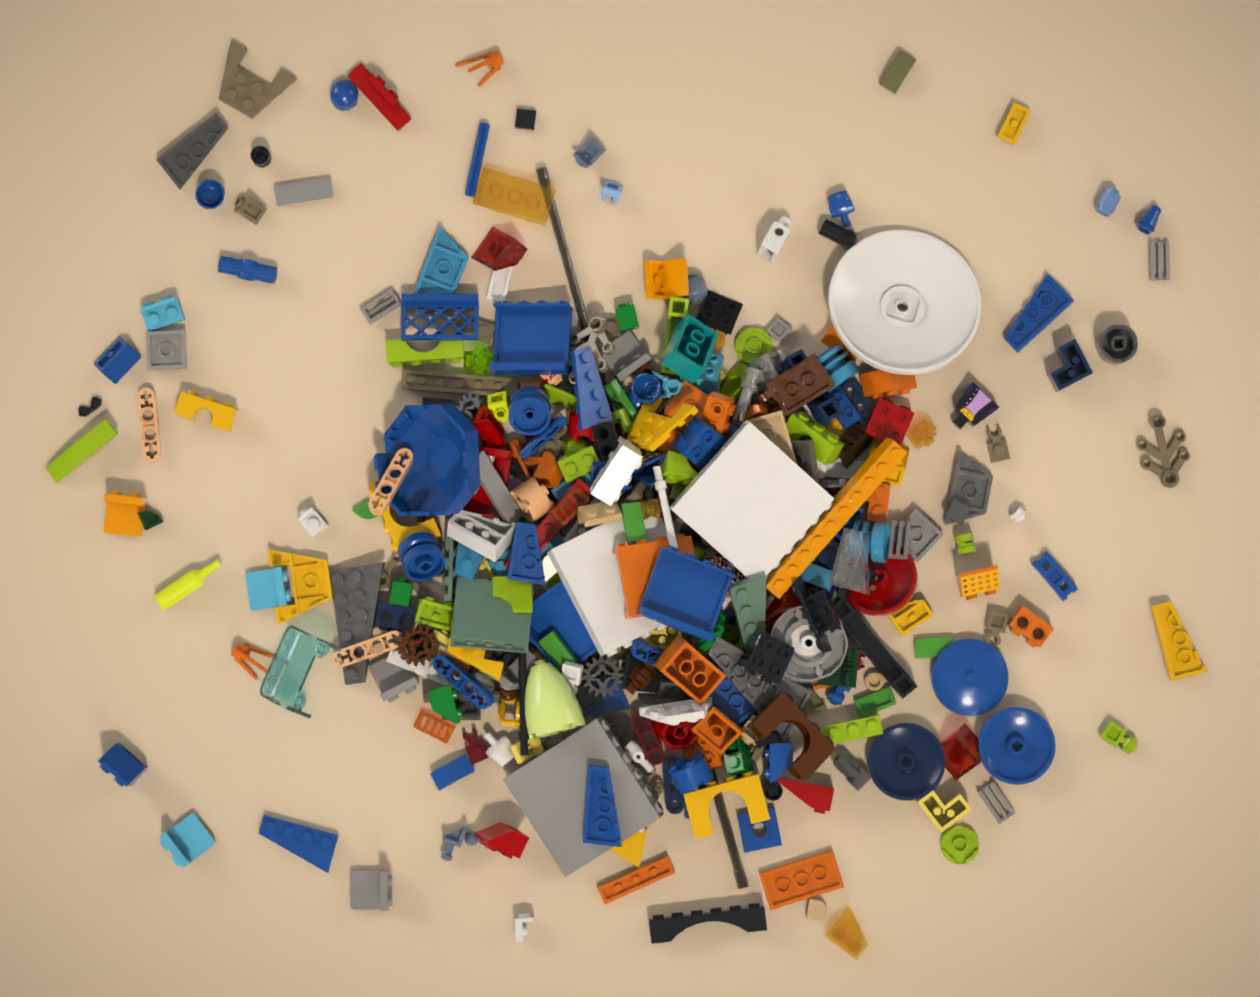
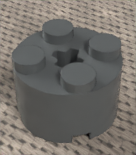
(1128, 344)

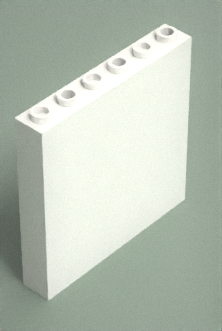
(752, 502)
(595, 586)

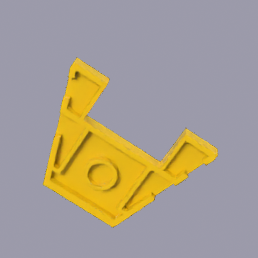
(653, 429)
(309, 582)
(476, 658)

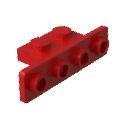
(379, 96)

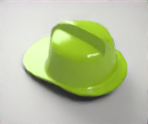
(731, 383)

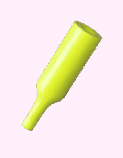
(184, 586)

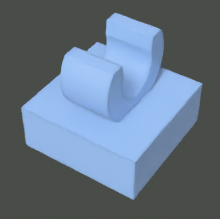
(611, 189)

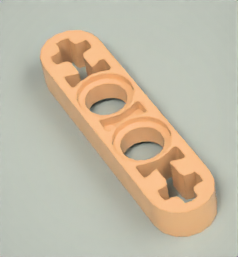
(146, 425)
(388, 480)
(368, 650)

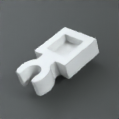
(573, 674)

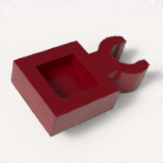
(476, 749)

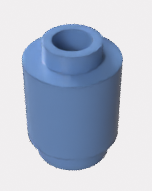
(1108, 201)

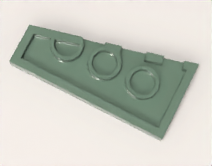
(451, 553)
(749, 608)

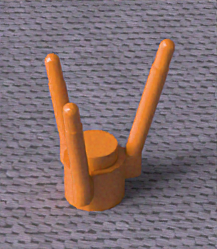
(492, 60)
(514, 447)
(242, 652)

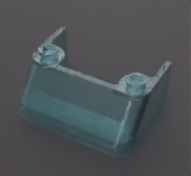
(291, 668)

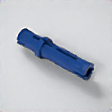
(540, 439)

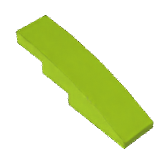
(81, 450)

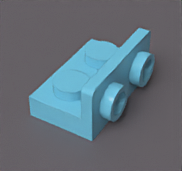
(162, 313)

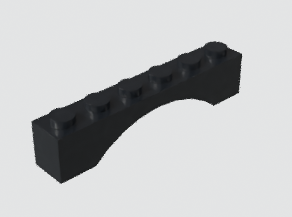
(874, 650)
(667, 928)

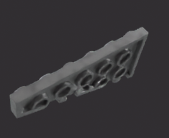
(752, 689)

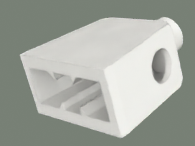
(775, 240)

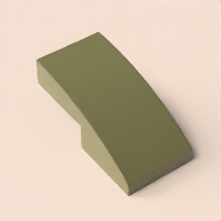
(897, 71)

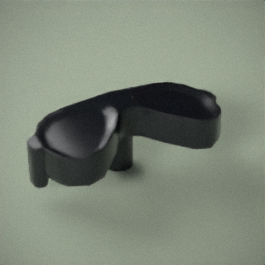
(85, 411)

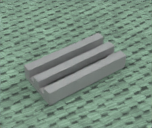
(1159, 244)
(385, 312)
(901, 523)
(1005, 816)

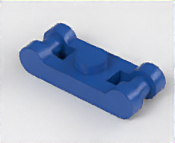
(1054, 576)

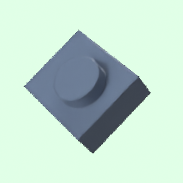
(589, 153)

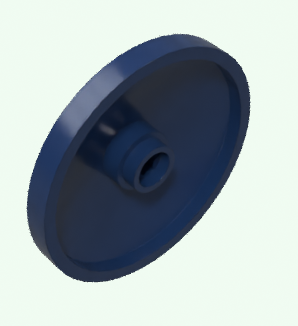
(906, 762)

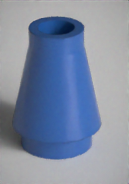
(1149, 220)

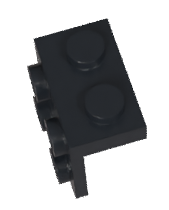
(768, 659)

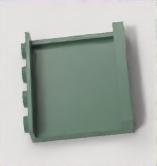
(487, 620)

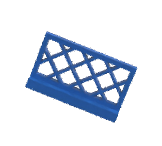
(424, 302)

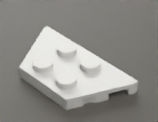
(677, 712)

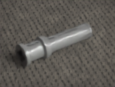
(748, 388)

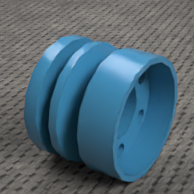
(837, 369)
(877, 539)

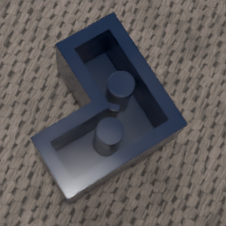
(1074, 367)

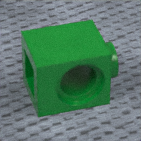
(626, 317)
(401, 592)

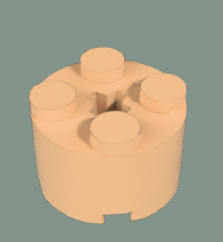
(532, 499)

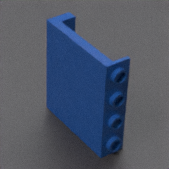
(532, 338)
(685, 593)
(557, 612)

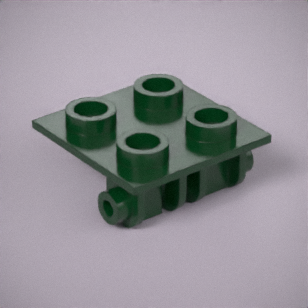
(846, 674)

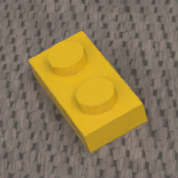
(1014, 124)

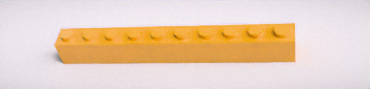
(844, 506)

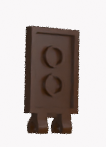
(797, 385)

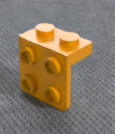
(666, 278)
(122, 514)

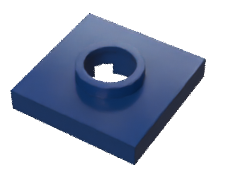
(753, 843)

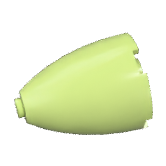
(550, 703)

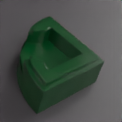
(149, 519)

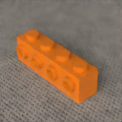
(717, 415)

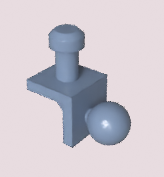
(456, 839)

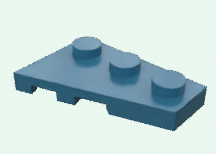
(467, 562)

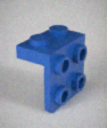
(699, 442)

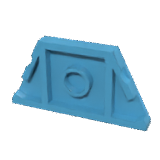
(443, 267)

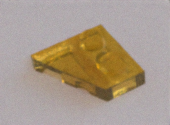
(847, 934)

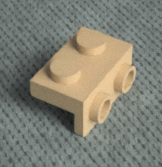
(599, 513)

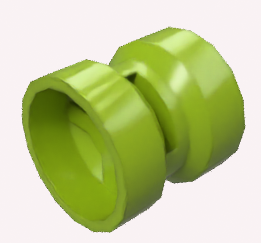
(965, 543)

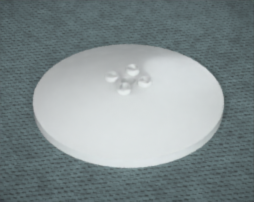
(910, 271)

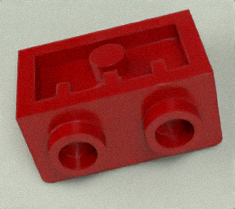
(489, 428)

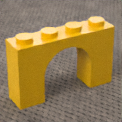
(400, 532)
(747, 787)

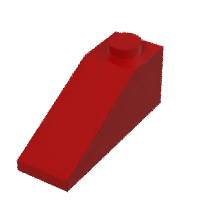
(813, 795)

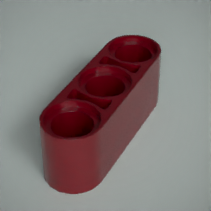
(648, 748)

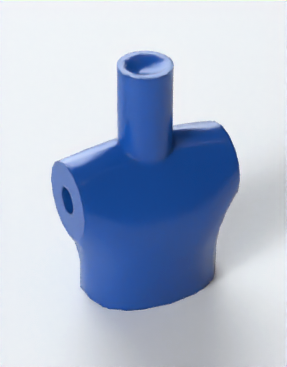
(840, 206)

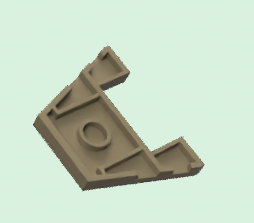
(245, 91)

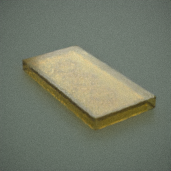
(514, 196)

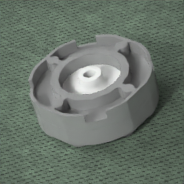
(809, 663)

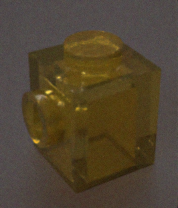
(922, 434)

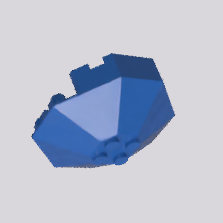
(444, 460)

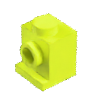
(500, 408)

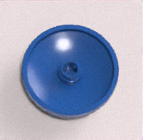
(969, 677)
(1016, 745)

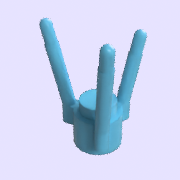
(670, 385)

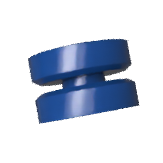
(529, 410)
(421, 556)

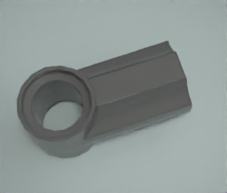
(854, 774)

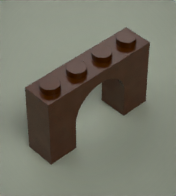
(816, 745)

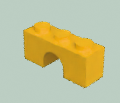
(189, 405)

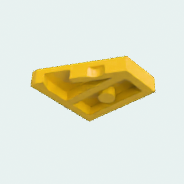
(910, 616)

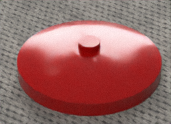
(894, 586)

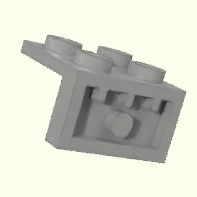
(627, 358)
(770, 367)

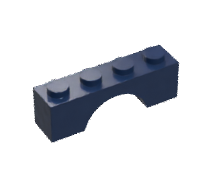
(823, 407)

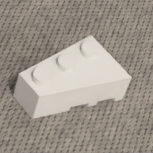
(617, 471)
(481, 534)

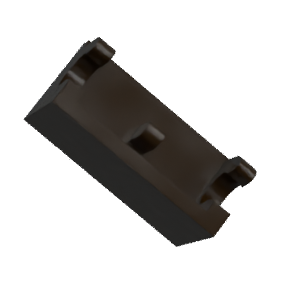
(855, 443)

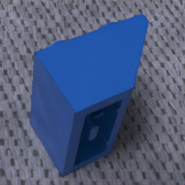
(779, 759)
(122, 765)

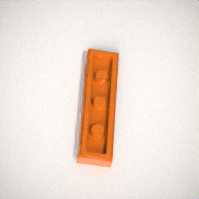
(636, 879)

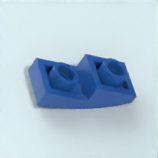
(452, 772)

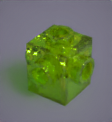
(481, 361)

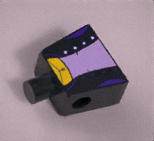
(973, 407)

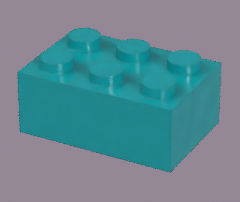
(689, 348)

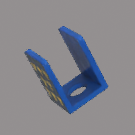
(646, 473)

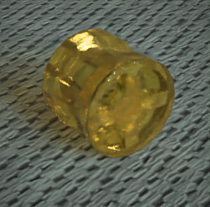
(650, 508)

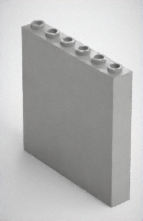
(555, 790)

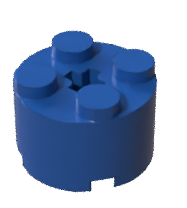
(690, 773)

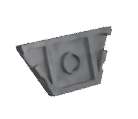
(970, 486)

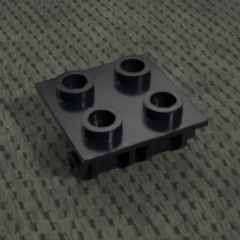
(719, 312)

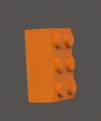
(689, 670)

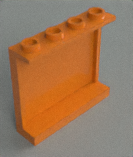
(636, 565)

